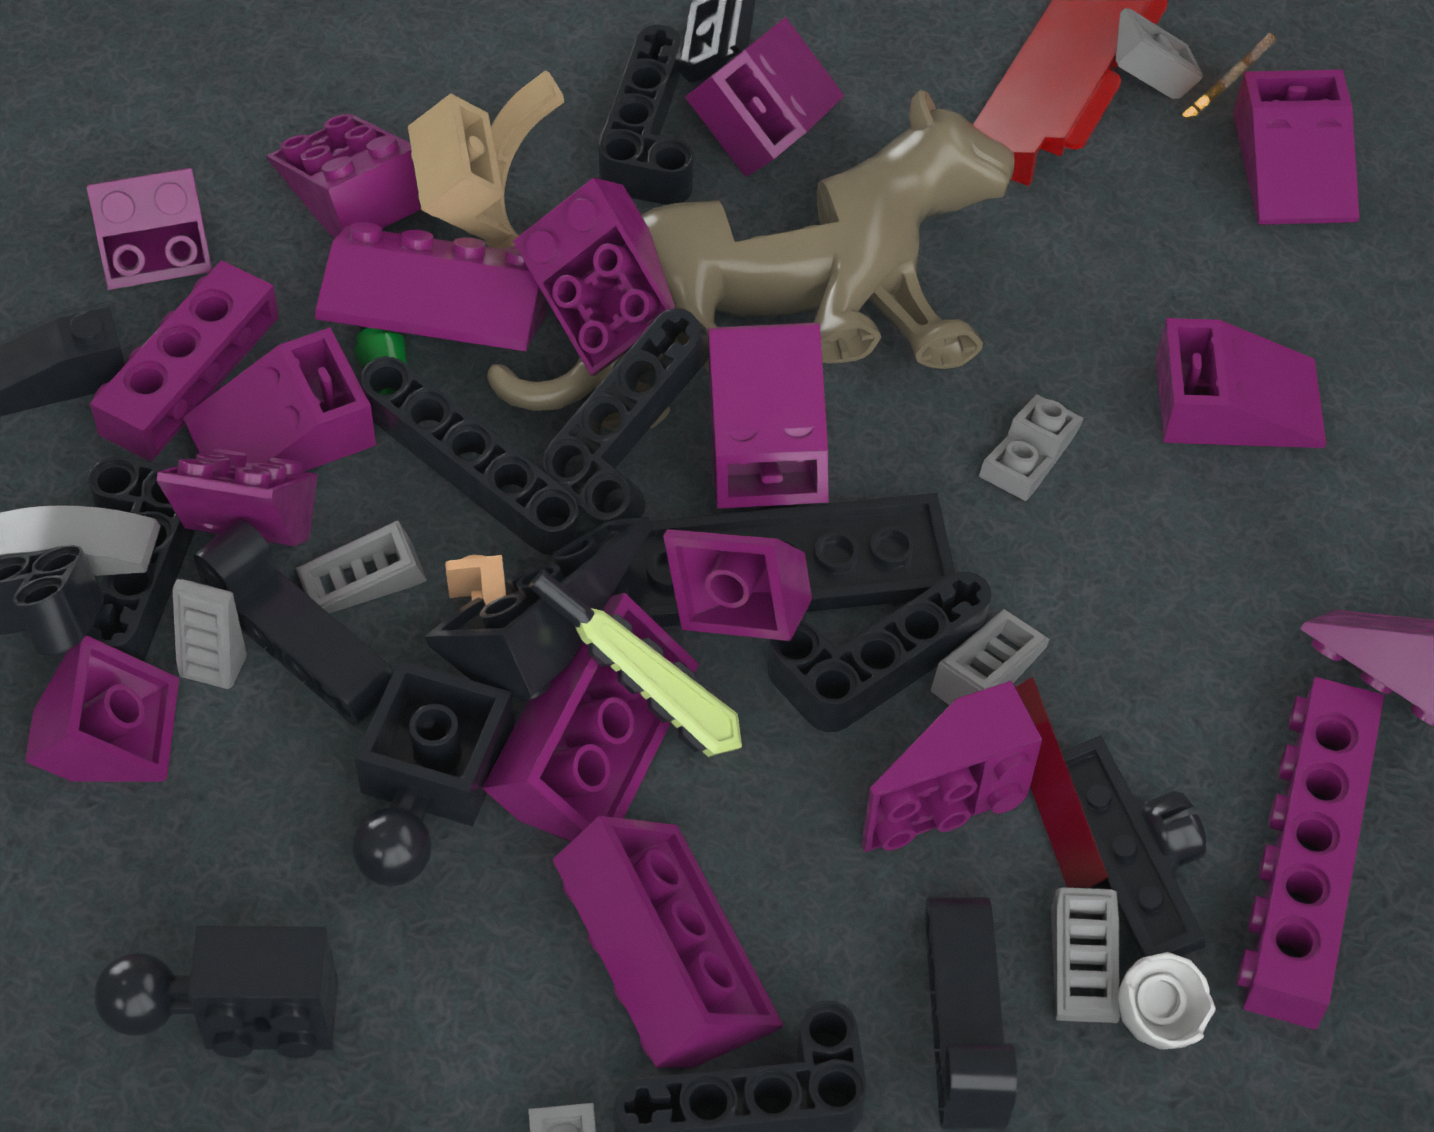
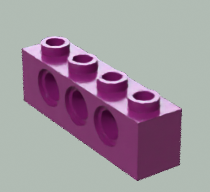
(184, 360)

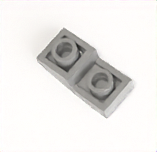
(1031, 447)

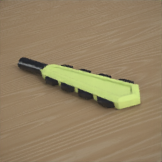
(670, 688)

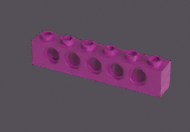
(1302, 987)

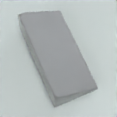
(1155, 56)

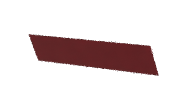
(1060, 803)

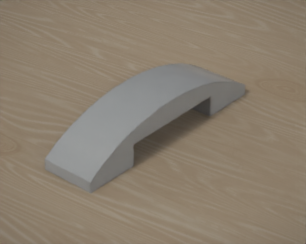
(110, 538)

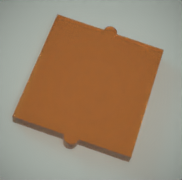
(1229, 76)

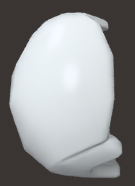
(1165, 1001)

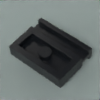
(714, 35)

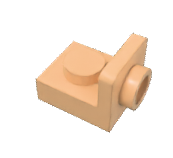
(476, 577)

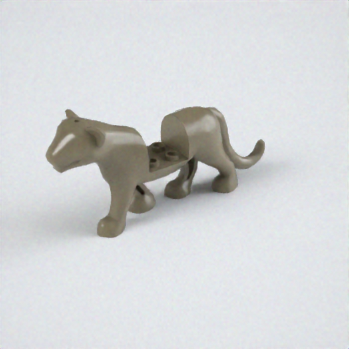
(856, 254)

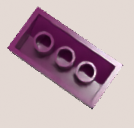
(431, 287)
(583, 740)
(664, 941)

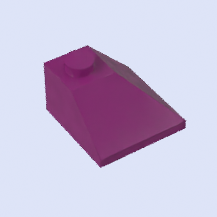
(738, 584)
(104, 718)

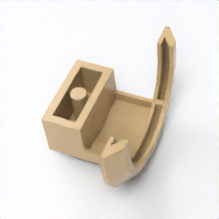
(466, 161)

